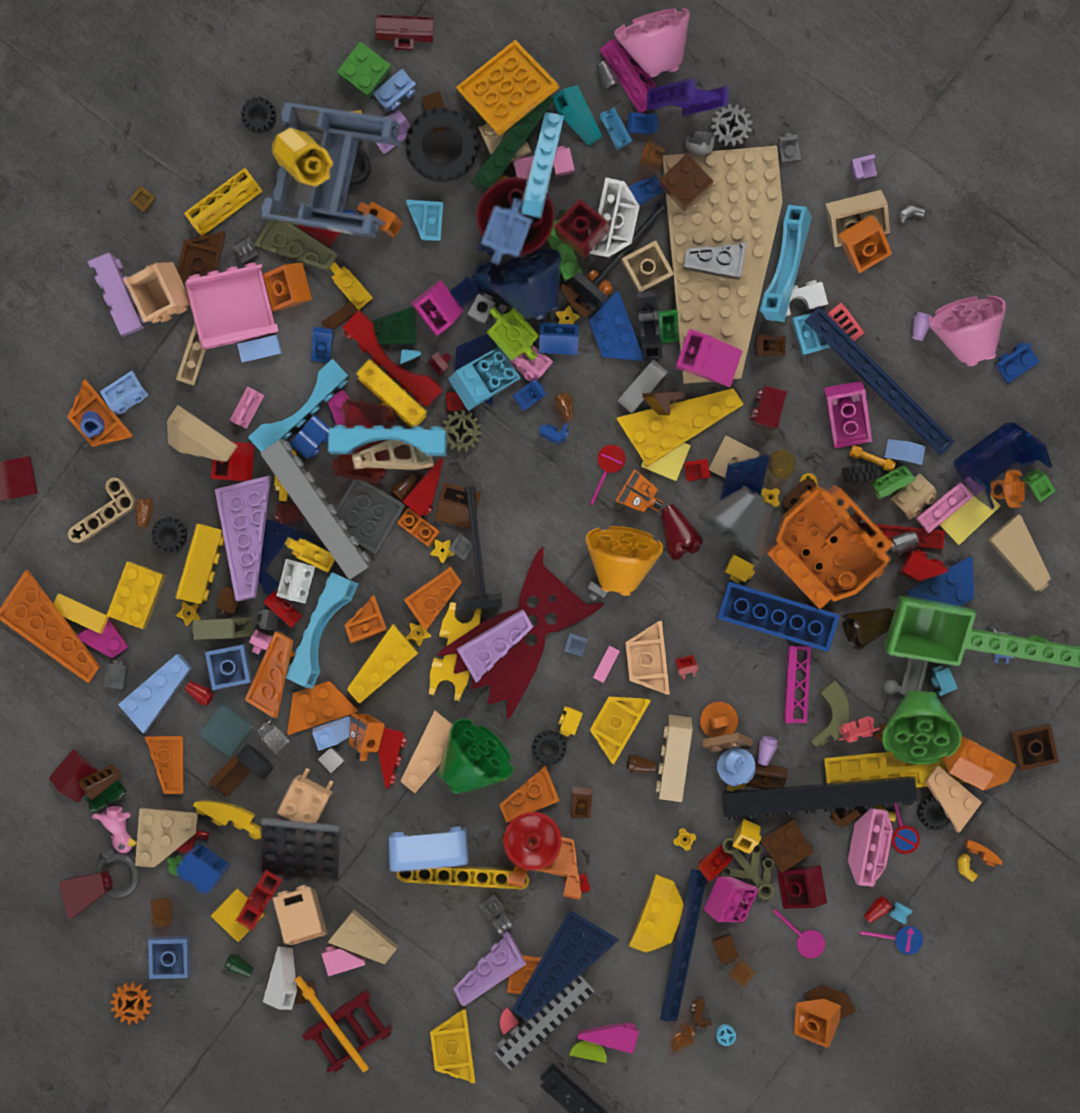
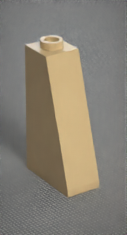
(1019, 551)

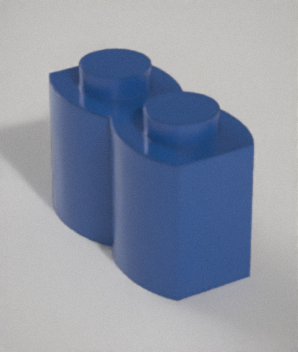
(311, 437)

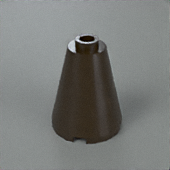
(866, 626)

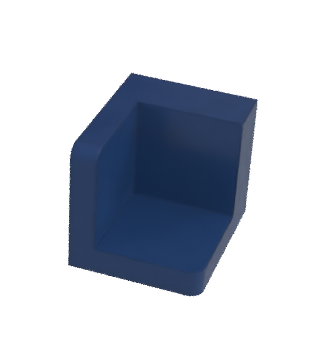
(482, 273)

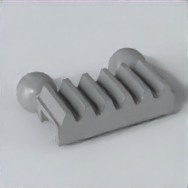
(912, 678)

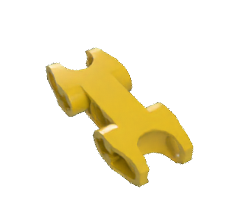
(443, 668)

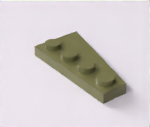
(294, 243)

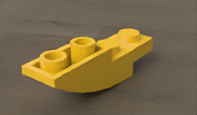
(223, 812)

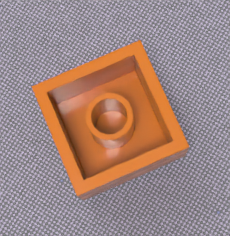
(865, 244)

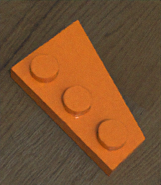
(433, 596)
(168, 758)
(530, 797)

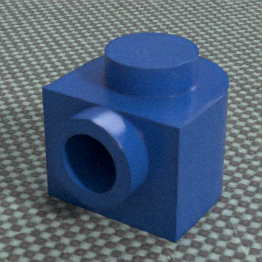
(91, 424)

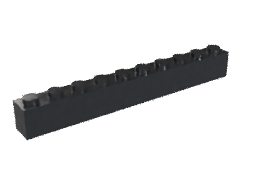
(819, 796)

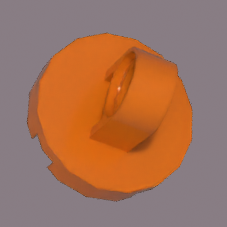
(1012, 490)
(718, 719)

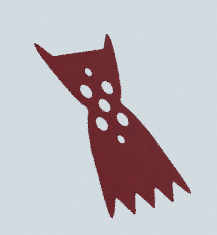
(516, 668)

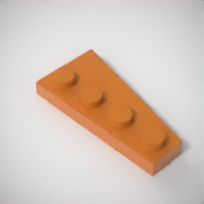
(270, 678)

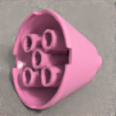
(656, 40)
(970, 327)

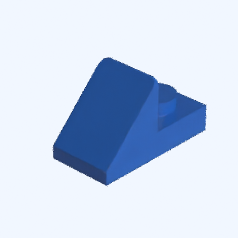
(646, 190)
(322, 344)

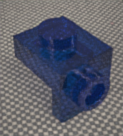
(465, 291)

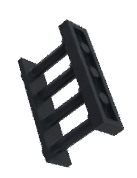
(567, 1092)

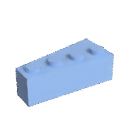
(150, 698)

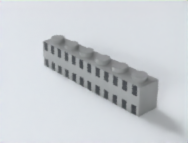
(532, 1032)

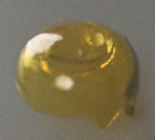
(781, 464)

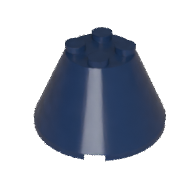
(529, 283)

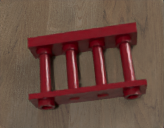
(346, 1012)

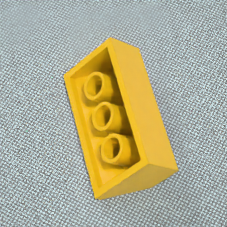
(200, 564)

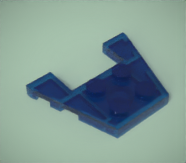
(274, 539)

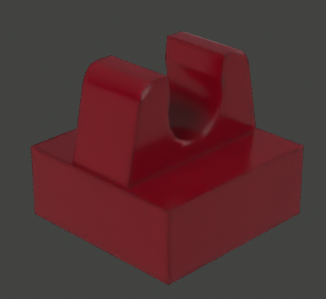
(439, 363)

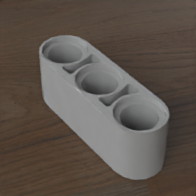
(643, 384)

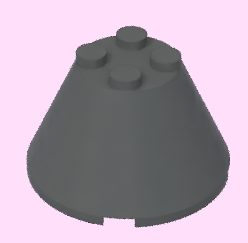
(742, 520)

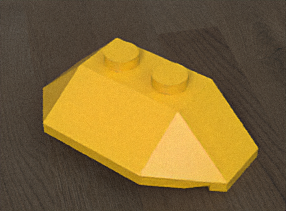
(658, 917)

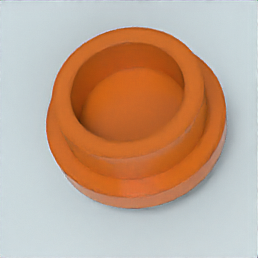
(847, 580)

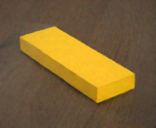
(81, 613)

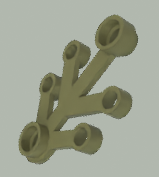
(751, 871)

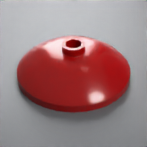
(537, 827)

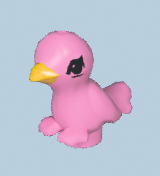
(115, 822)

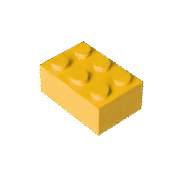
(136, 595)

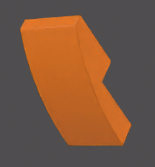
(418, 527)
(990, 858)

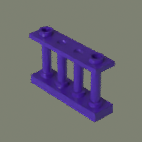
(686, 95)

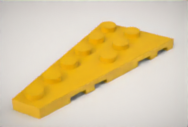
(659, 434)

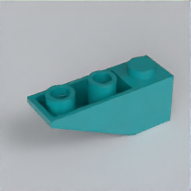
(577, 114)

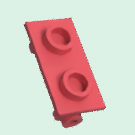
(852, 732)

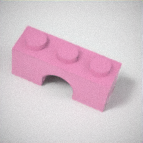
(562, 164)

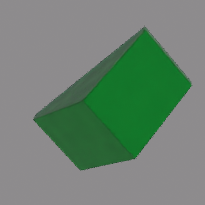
(668, 326)

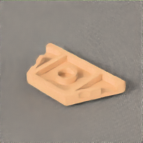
(648, 659)

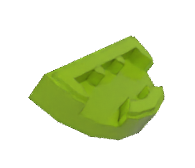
(589, 1051)

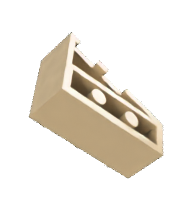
(363, 938)

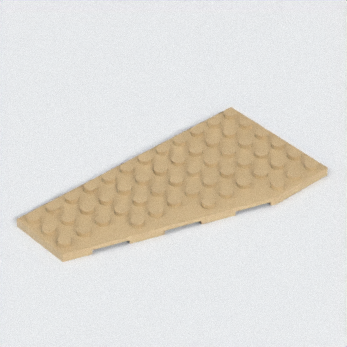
(736, 209)

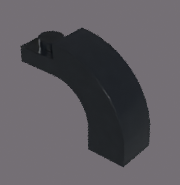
(649, 325)

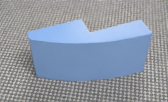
(259, 348)

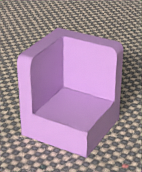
(863, 167)

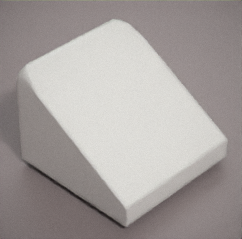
(331, 759)

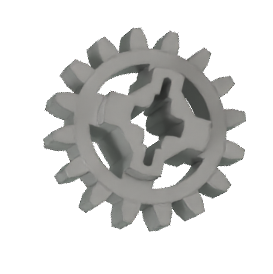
(723, 123)

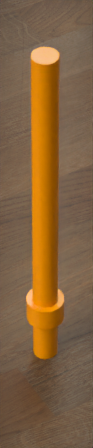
(308, 993)

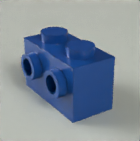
(558, 338)

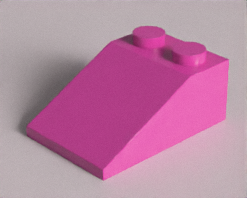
(848, 414)

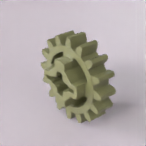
(470, 432)

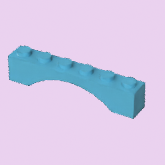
(542, 164)
(778, 294)
(328, 380)
(346, 440)
(305, 665)

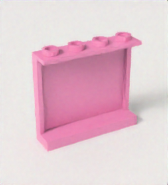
(230, 306)

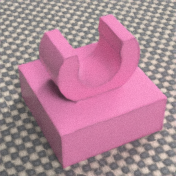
(260, 641)

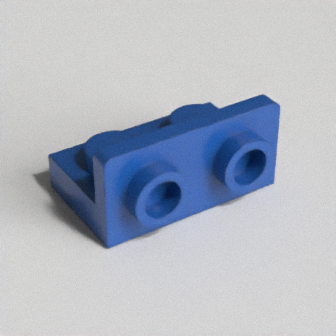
(1017, 362)
(550, 433)

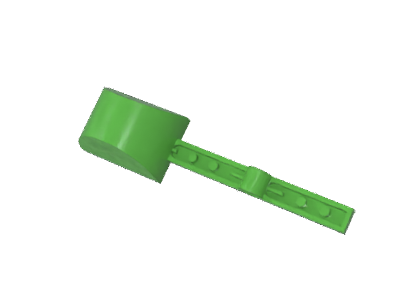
(943, 631)

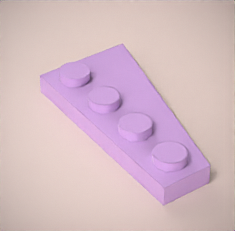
(493, 644)
(496, 966)

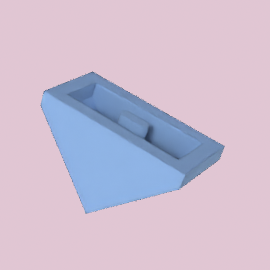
(905, 451)

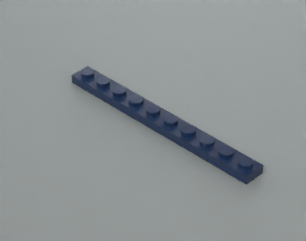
(879, 381)

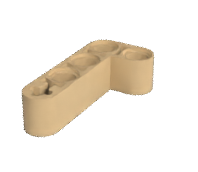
(100, 514)

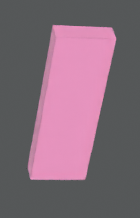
(944, 507)

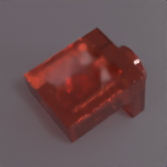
(288, 513)

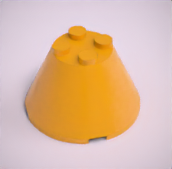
(622, 557)

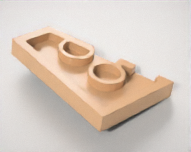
(953, 797)

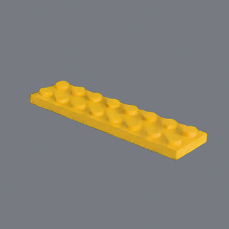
(878, 766)

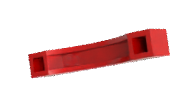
(421, 386)

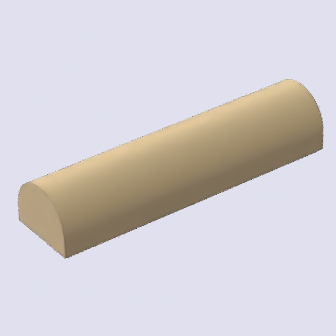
(191, 360)

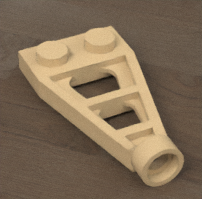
(417, 461)

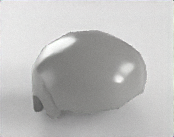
(700, 144)

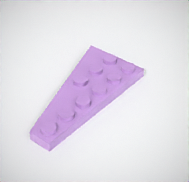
(243, 522)

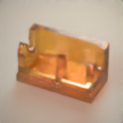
(650, 157)

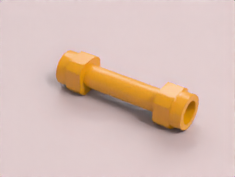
(856, 452)

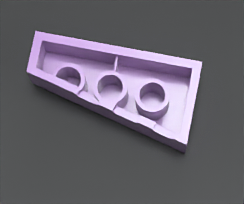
(117, 293)

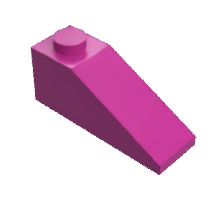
(615, 1036)

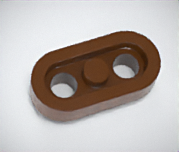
(798, 491)

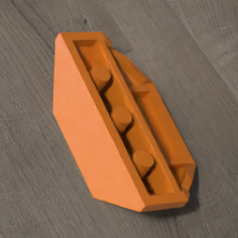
(978, 765)

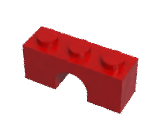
(258, 900)

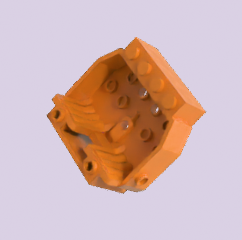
(810, 527)

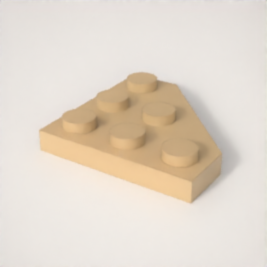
(162, 833)

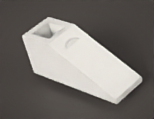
(281, 984)

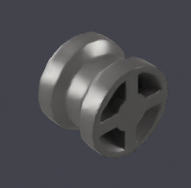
(502, 923)

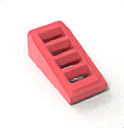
(842, 308)

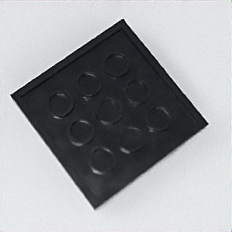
(300, 848)

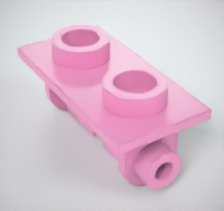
(247, 407)

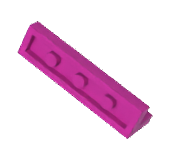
(628, 74)
(790, 684)

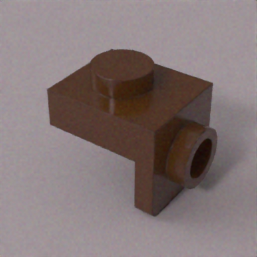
(697, 1010)

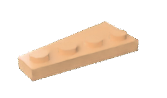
(428, 752)

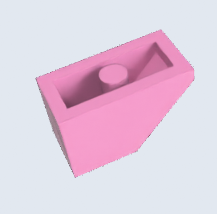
(340, 960)

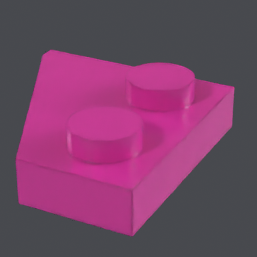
(109, 642)

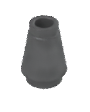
(608, 77)

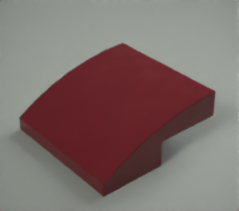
(17, 478)

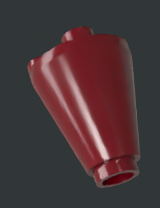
(679, 533)

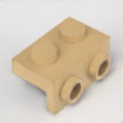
(915, 497)

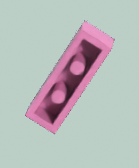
(606, 664)

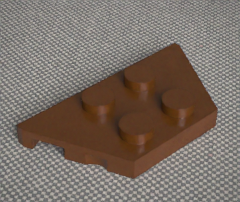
(200, 255)

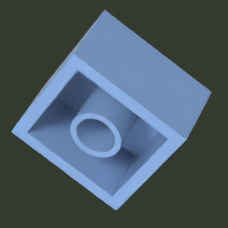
(228, 667)
(169, 957)

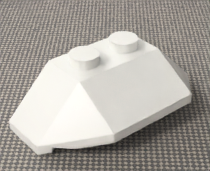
(621, 211)

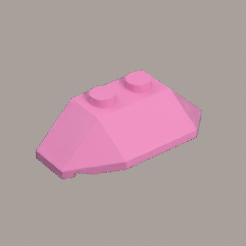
(870, 846)

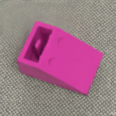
(709, 358)

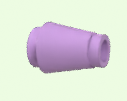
(920, 325)
(766, 750)

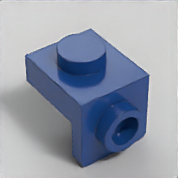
(642, 123)
(529, 394)

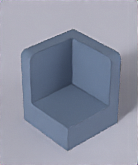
(575, 644)

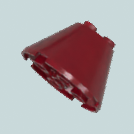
(502, 196)

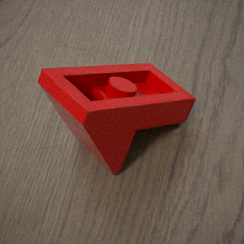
(714, 862)

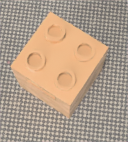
(154, 289)
(305, 800)
(300, 920)

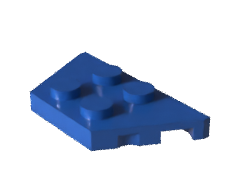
(614, 331)
(951, 587)

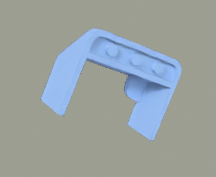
(428, 850)

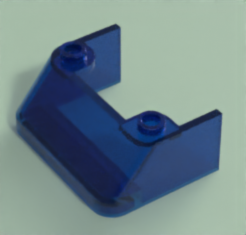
(995, 455)

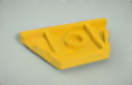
(617, 722)
(453, 1047)

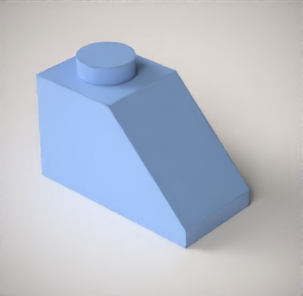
(331, 732)

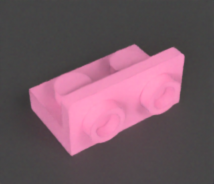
(532, 369)

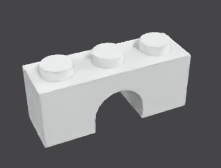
(812, 294)

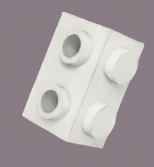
(295, 581)

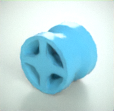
(900, 912)
(725, 1039)

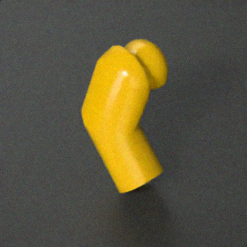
(964, 867)

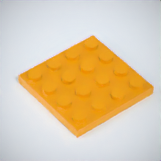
(507, 87)

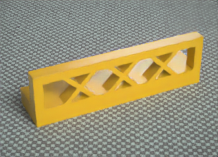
(224, 204)

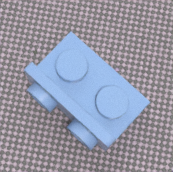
(395, 90)
(124, 393)

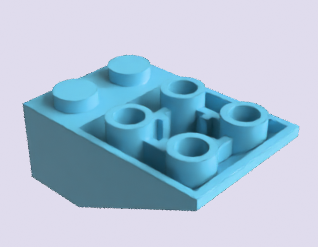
(483, 378)

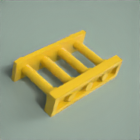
(391, 394)

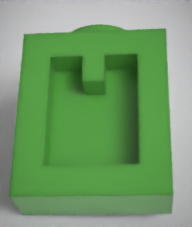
(1039, 484)

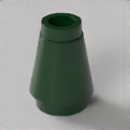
(238, 966)

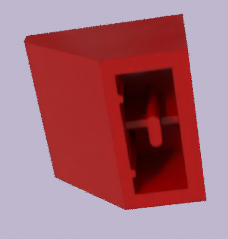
(238, 466)
(918, 567)

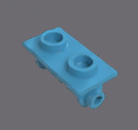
(615, 128)

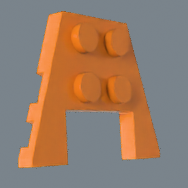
(563, 865)

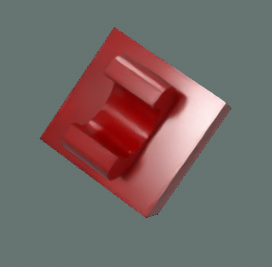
(686, 665)

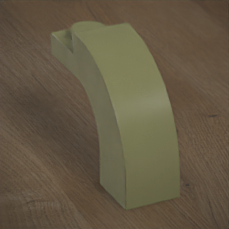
(839, 713)

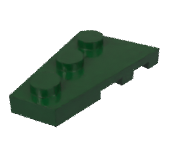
(396, 328)

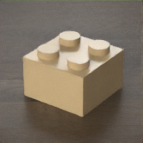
(647, 267)

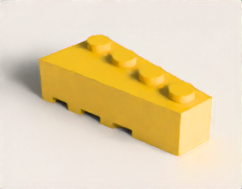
(384, 662)

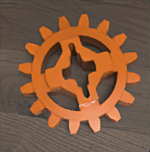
(126, 997)

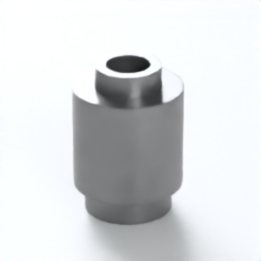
(904, 543)

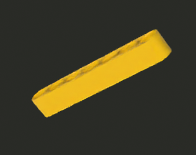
(454, 880)

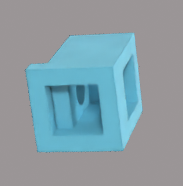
(943, 680)

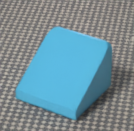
(408, 356)

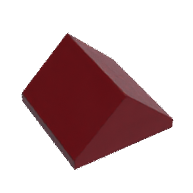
(68, 774)

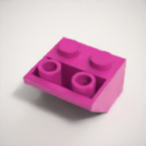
(437, 308)
(730, 900)

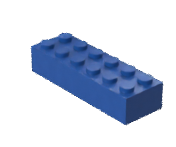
(777, 616)

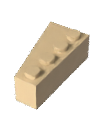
(675, 758)

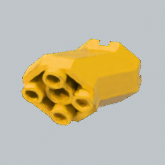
(302, 157)

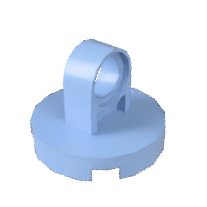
(736, 766)

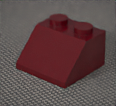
(802, 887)

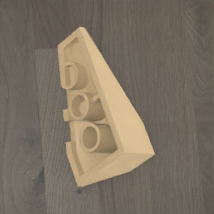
(195, 437)

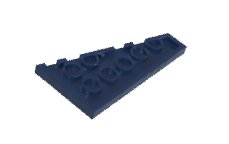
(567, 957)

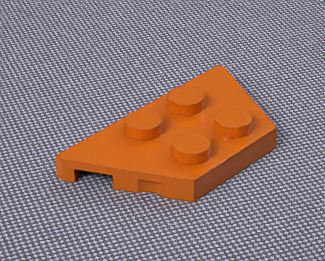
(90, 400)
(317, 706)

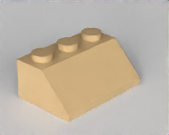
(849, 211)

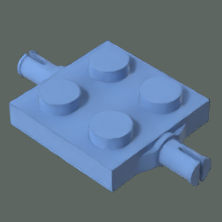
(506, 231)

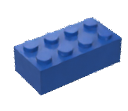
(202, 868)

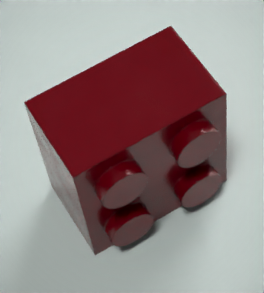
(582, 228)
(768, 408)

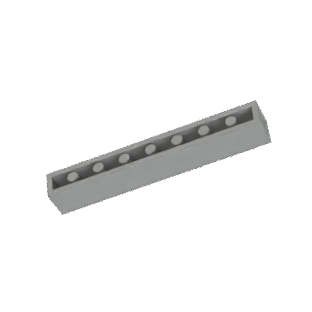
(315, 508)

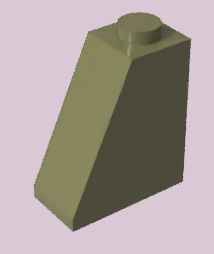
(222, 628)

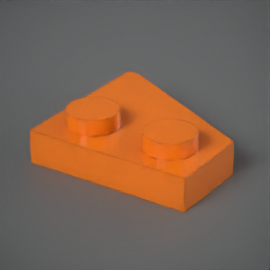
(366, 622)

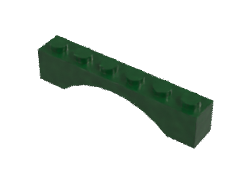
(508, 147)

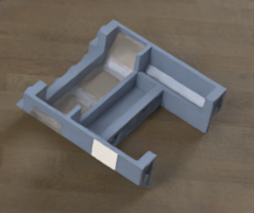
(325, 204)

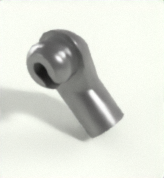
(909, 211)

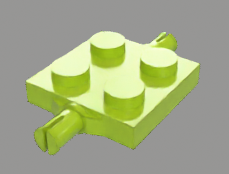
(512, 334)

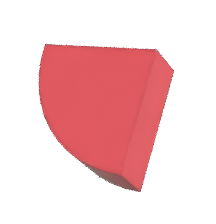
(507, 1020)

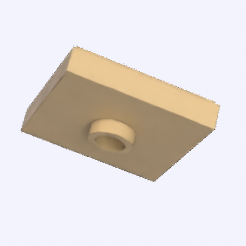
(730, 452)

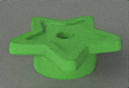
(173, 863)

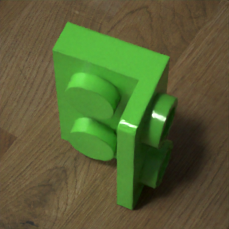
(892, 481)

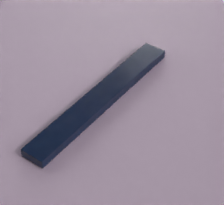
(683, 946)

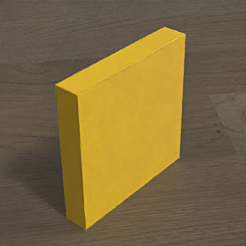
(227, 913)

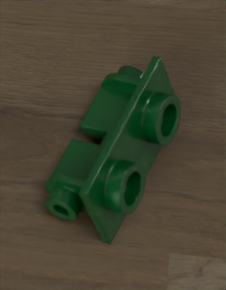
(110, 794)

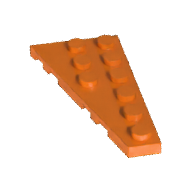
(40, 622)

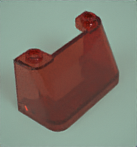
(368, 415)

